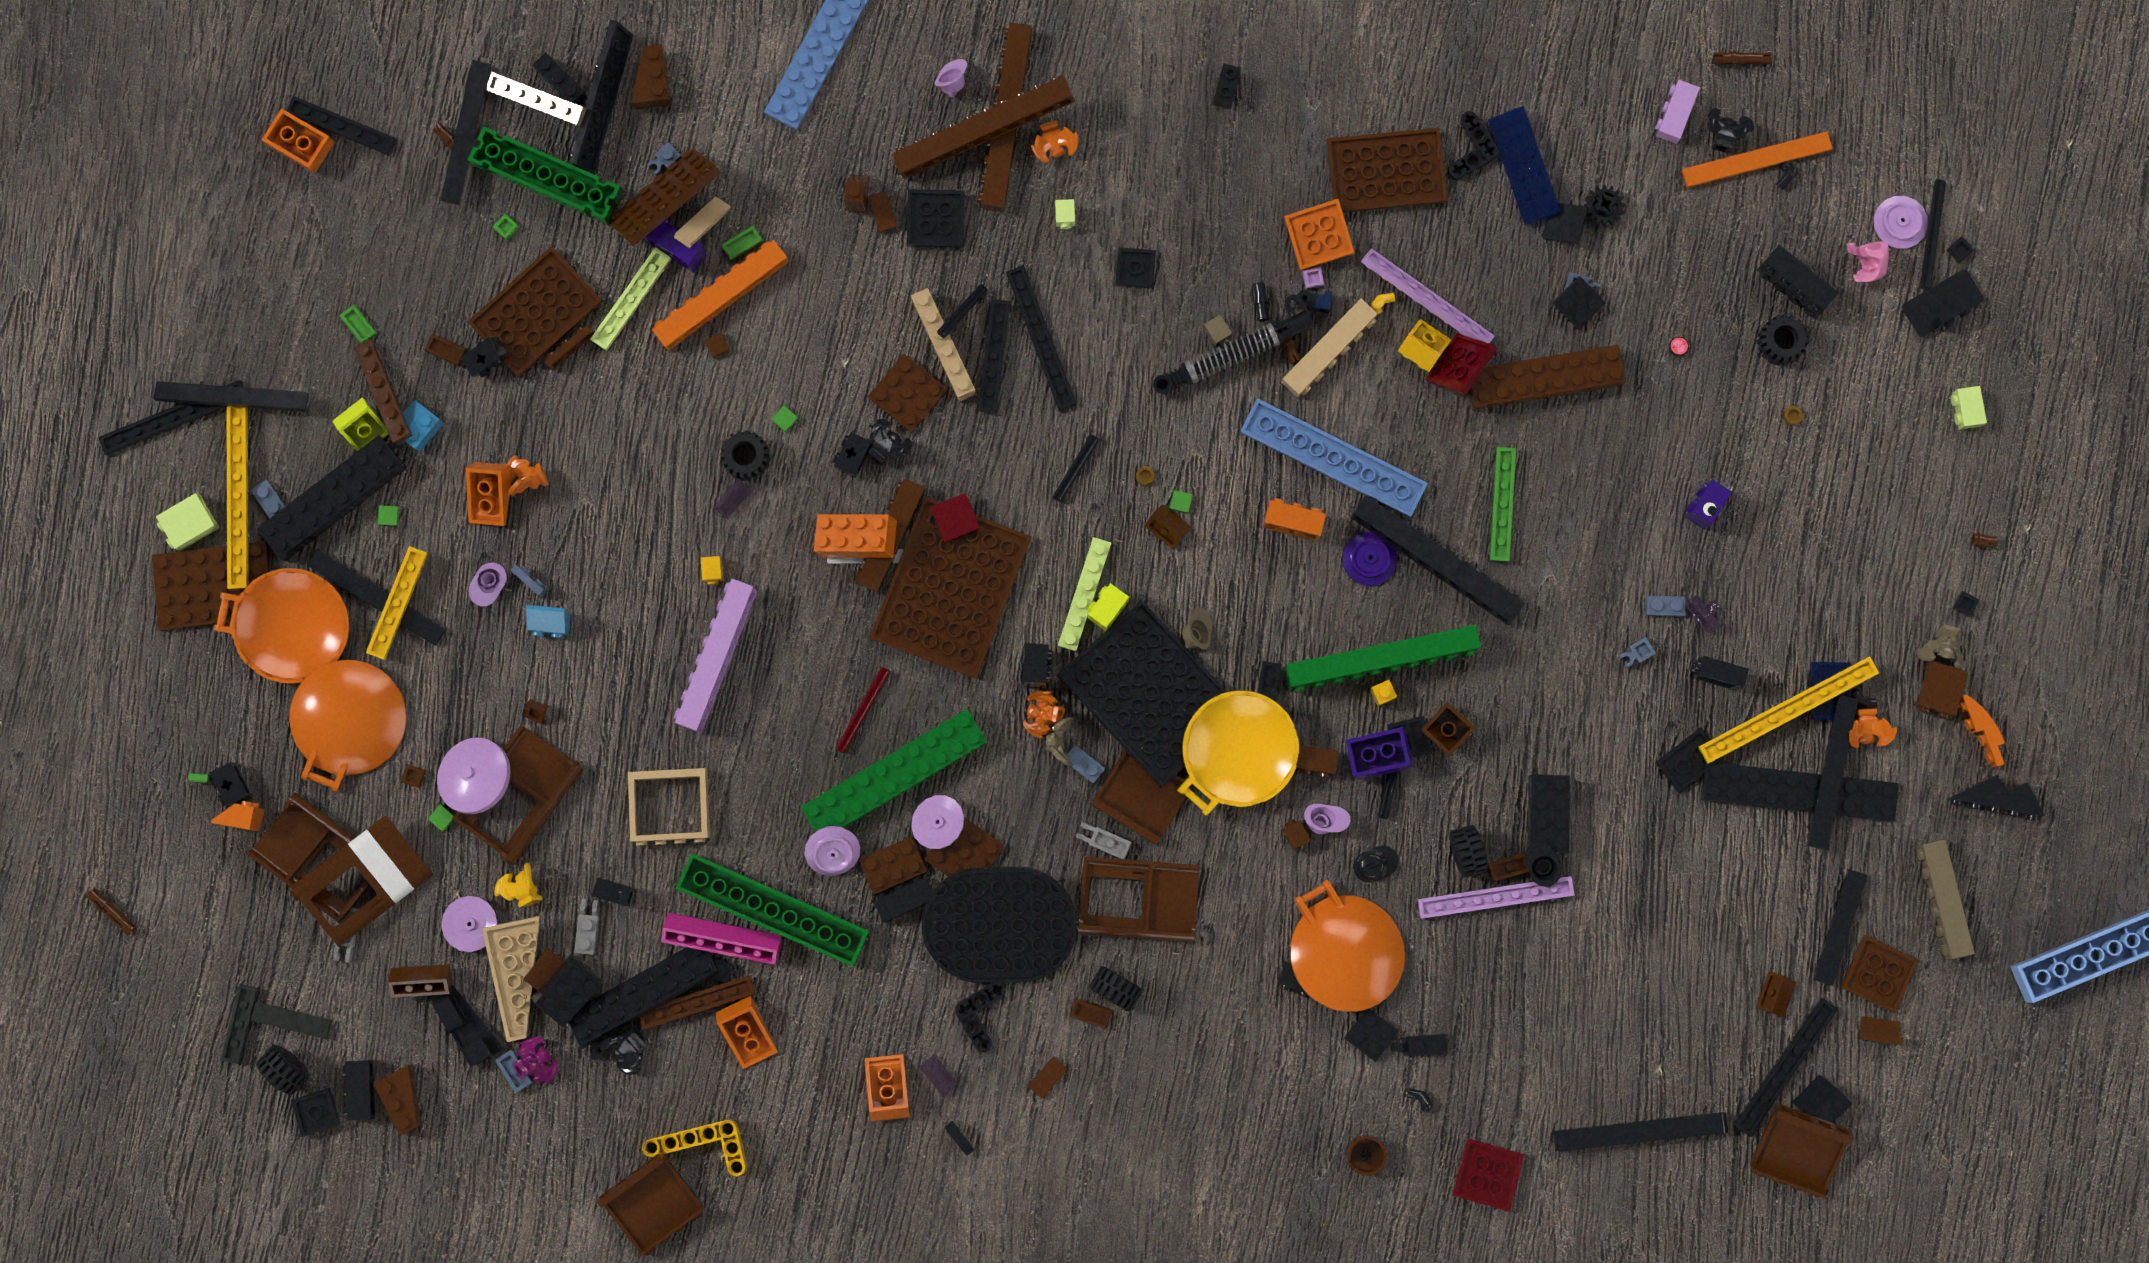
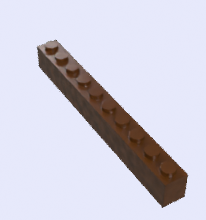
(983, 127)
(1002, 147)

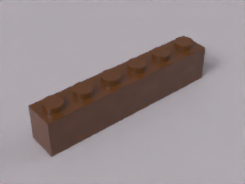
(903, 510)

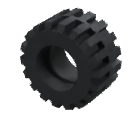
(1790, 326)
(736, 442)
(1468, 851)
(1115, 988)
(282, 1069)

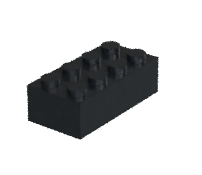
(1797, 282)
(1549, 811)

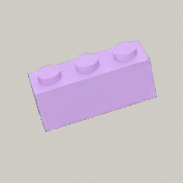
(1676, 111)

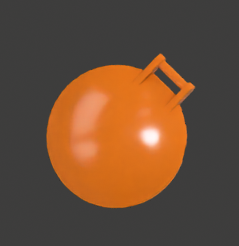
(286, 624)
(346, 720)
(1346, 951)

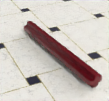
(862, 710)

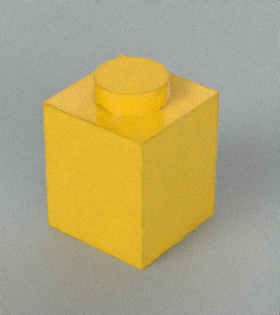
(712, 570)
(1383, 693)

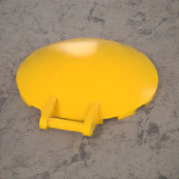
(1238, 750)

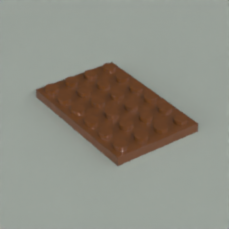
(1387, 170)
(663, 196)
(536, 310)
(192, 581)

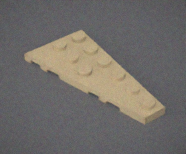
(511, 956)

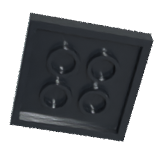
(935, 218)

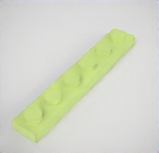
(630, 299)
(1084, 594)

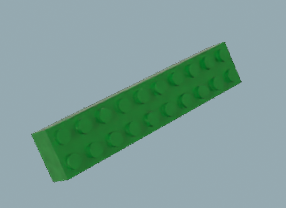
(1382, 657)
(896, 773)
(772, 910)

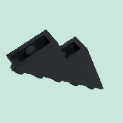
(1993, 795)

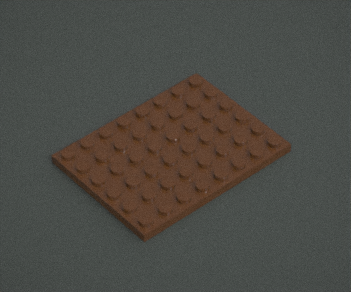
(950, 593)

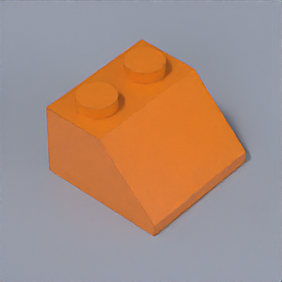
(243, 816)

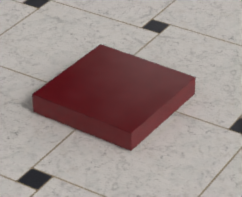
(955, 517)

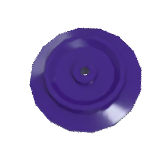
(1363, 569)

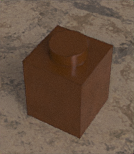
(1295, 834)

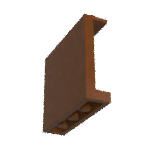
(1138, 801)
(1800, 1150)
(651, 1204)

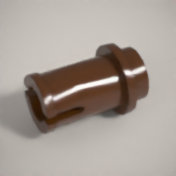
(1984, 540)

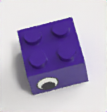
(1708, 504)

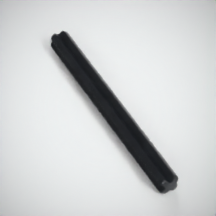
(1932, 234)

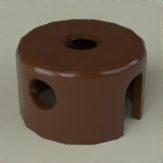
(1376, 1161)

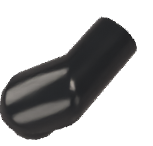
(1787, 177)
(1862, 701)
(1422, 1097)

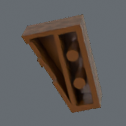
(652, 79)
(400, 1099)

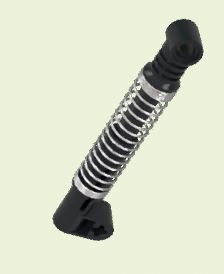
(1240, 348)

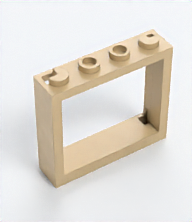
(679, 838)

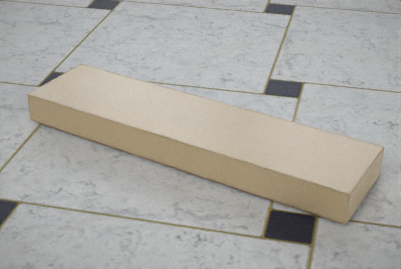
(702, 222)

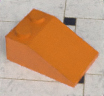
(488, 493)
(746, 1032)
(886, 1087)

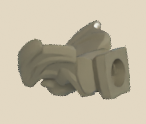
(1944, 645)
(1055, 741)

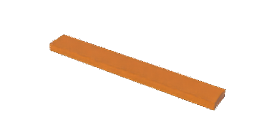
(1757, 159)

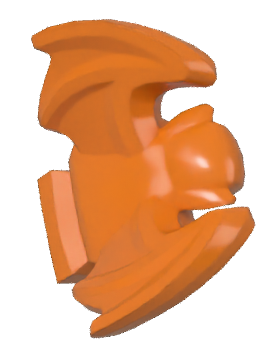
(1053, 140)
(526, 475)
(1045, 713)
(1867, 726)

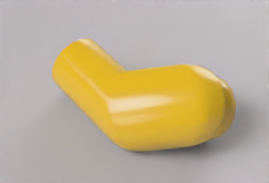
(1380, 300)

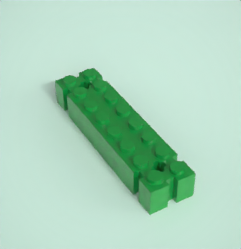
(545, 175)

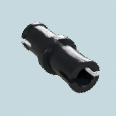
(1261, 302)

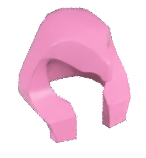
(1873, 258)

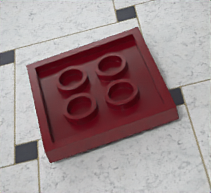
(1461, 364)
(1488, 1174)

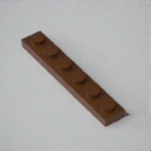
(383, 391)
(699, 1002)

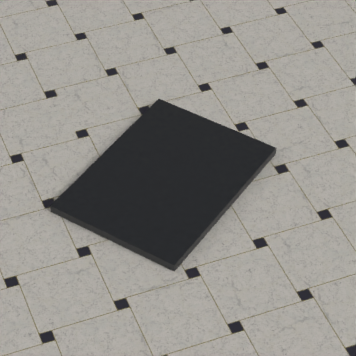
(1142, 689)

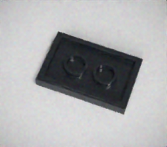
(1685, 761)

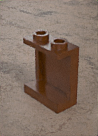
(1941, 689)

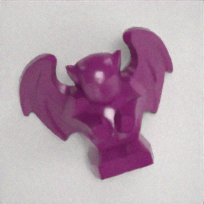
(533, 1061)

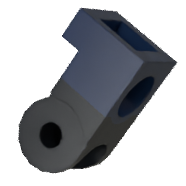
(1316, 302)

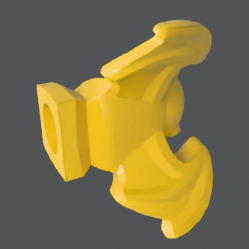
(522, 889)

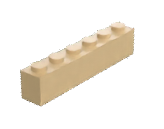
(943, 347)
(1326, 351)

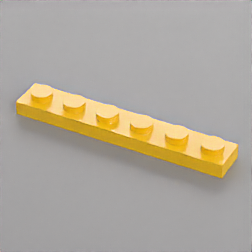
(397, 603)

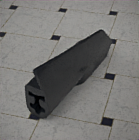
(466, 1027)

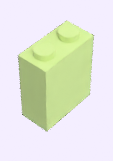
(187, 522)

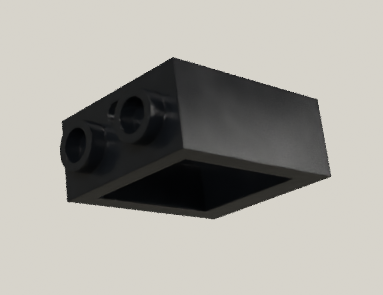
(1719, 673)

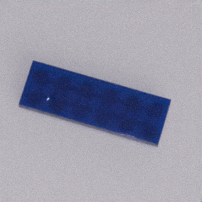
(1524, 165)

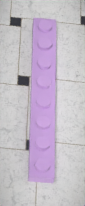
(1425, 297)
(1493, 898)

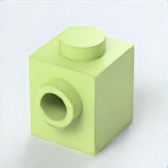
(1065, 213)

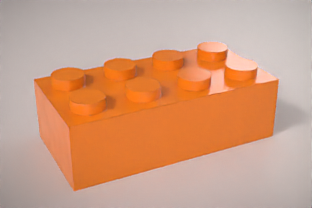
(855, 535)

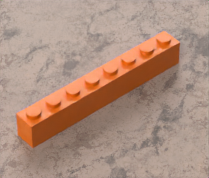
(720, 295)

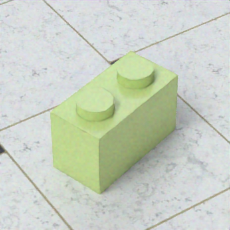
(1968, 407)

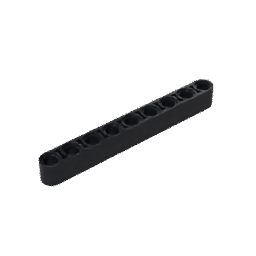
(1640, 1131)

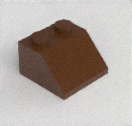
(1448, 729)

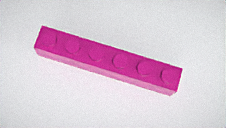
(721, 938)

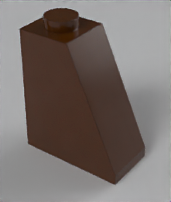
(857, 193)

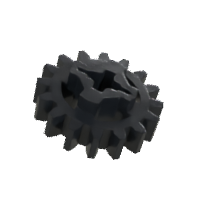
(1601, 197)

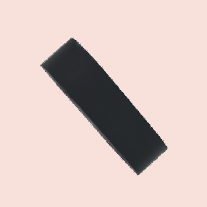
(959, 1138)

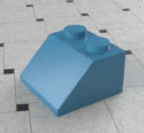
(421, 424)
(548, 620)

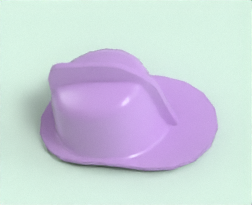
(951, 77)
(487, 584)
(1326, 818)

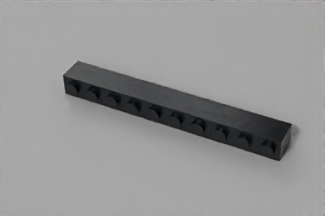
(1438, 560)

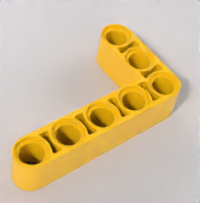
(700, 1138)

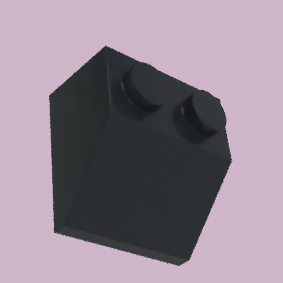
(1822, 1100)

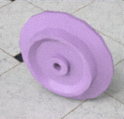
(1889, 222)
(937, 822)
(832, 850)
(457, 919)

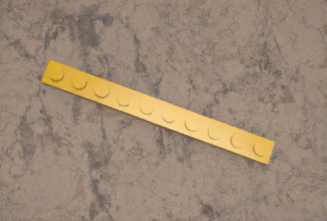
(237, 498)
(1788, 710)

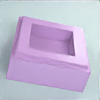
(1313, 278)

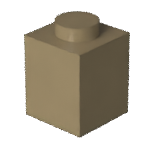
(1218, 331)

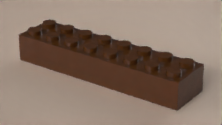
(1548, 377)

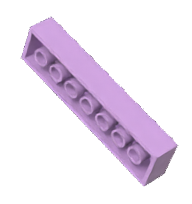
(716, 655)

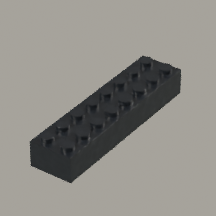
(331, 498)

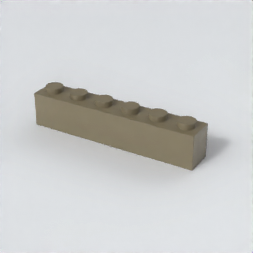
(1945, 899)

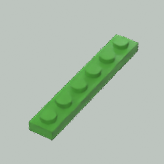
(1502, 504)

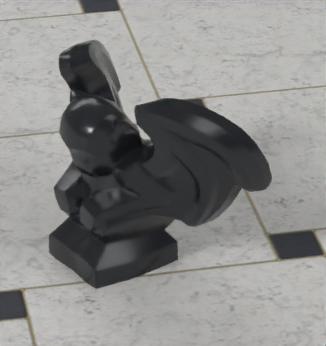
(1726, 130)
(886, 444)
(626, 1046)

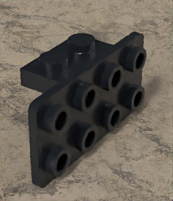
(1943, 303)

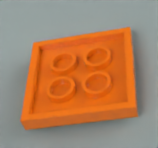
(1319, 234)

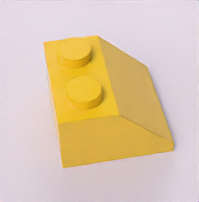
(1424, 345)

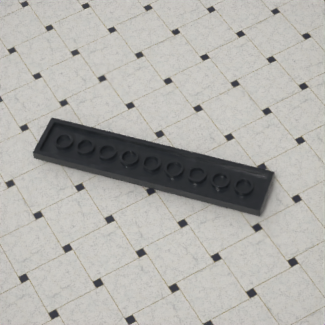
(1796, 791)

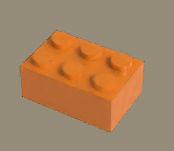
(298, 141)
(1294, 519)

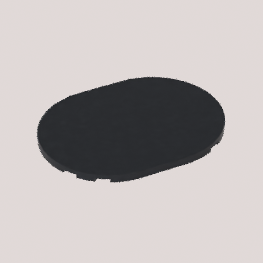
(999, 924)

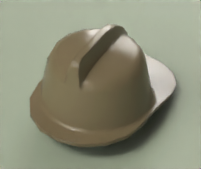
(1198, 630)

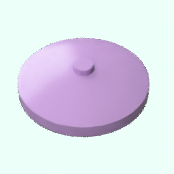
(473, 775)

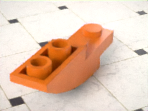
(1989, 735)

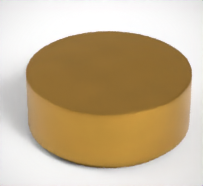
(1793, 415)
(1145, 475)

